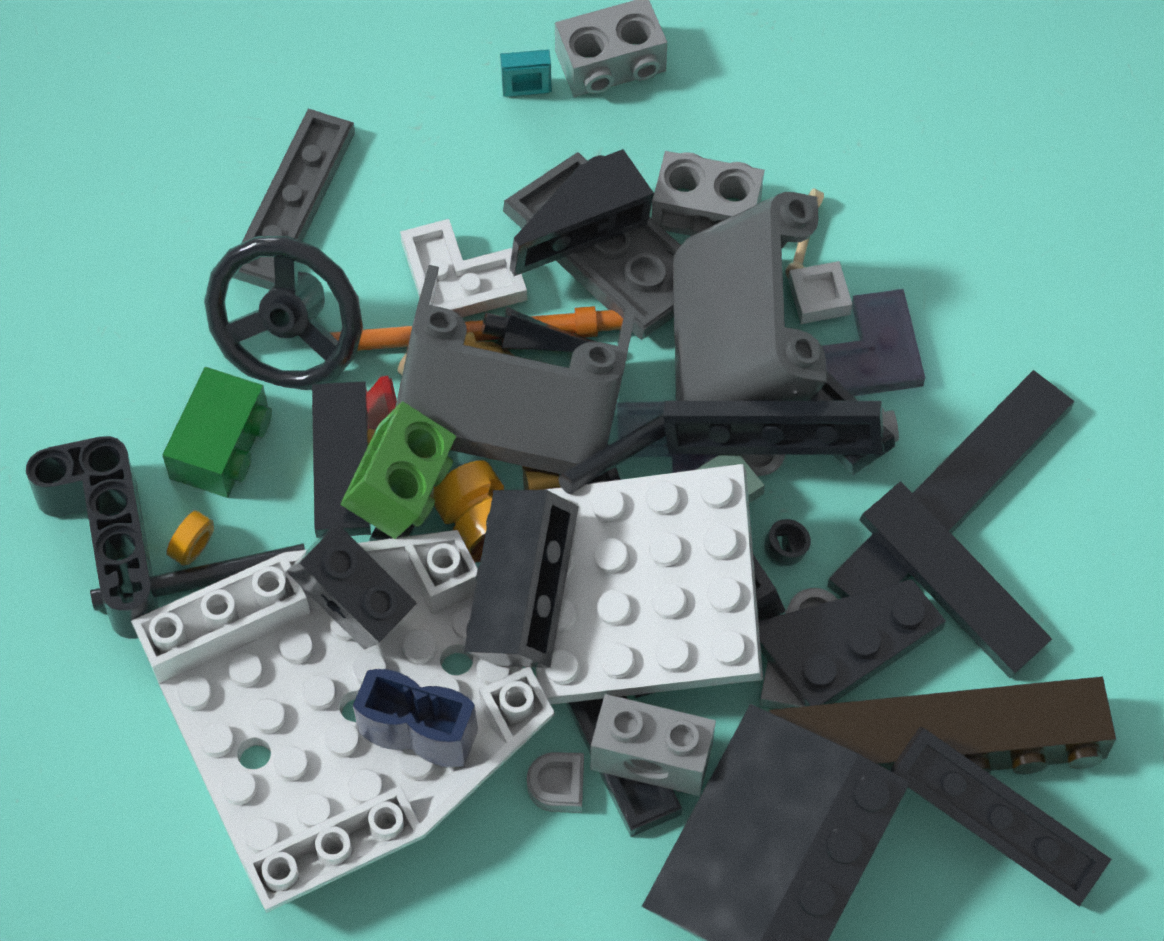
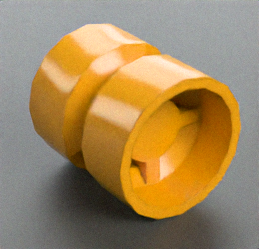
(466, 500)

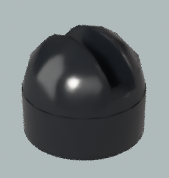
(794, 541)

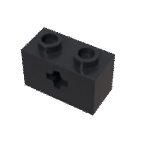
(351, 587)

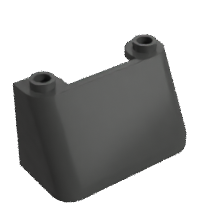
(732, 309)

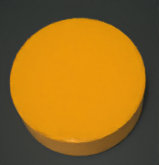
(190, 538)

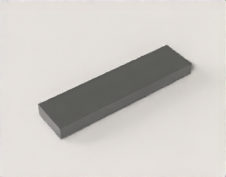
(297, 188)

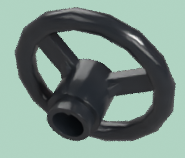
(286, 310)

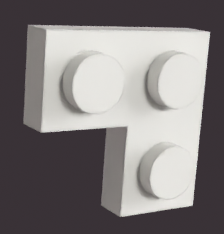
(461, 284)

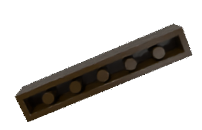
(992, 727)

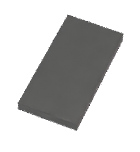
(620, 272)

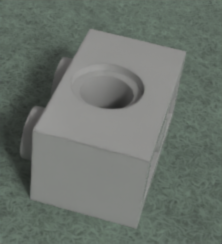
(652, 744)

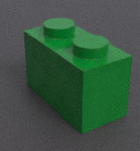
(217, 432)

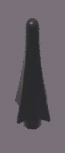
(525, 332)

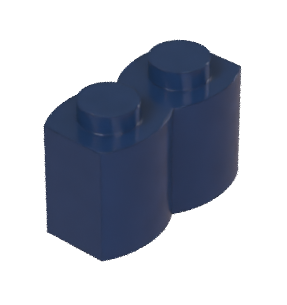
(427, 719)

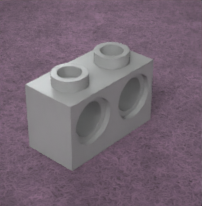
(609, 39)
(710, 186)

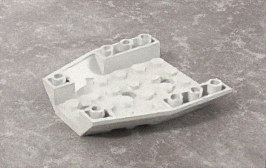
(274, 670)

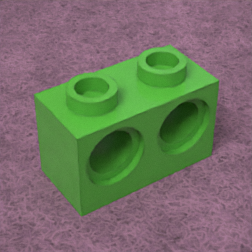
(400, 471)

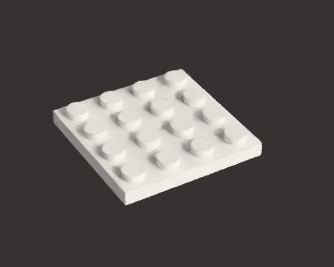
(657, 588)

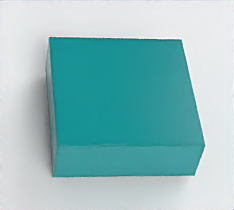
(526, 73)

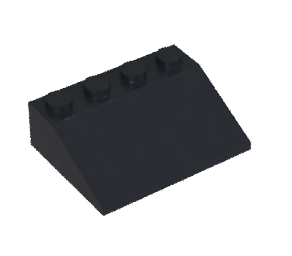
(776, 837)

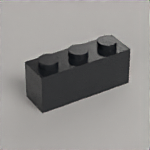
(521, 578)

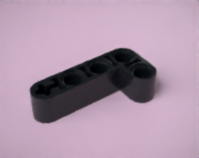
(86, 486)

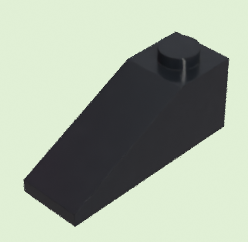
(590, 207)

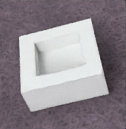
(820, 292)

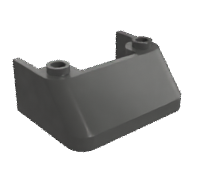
(507, 403)

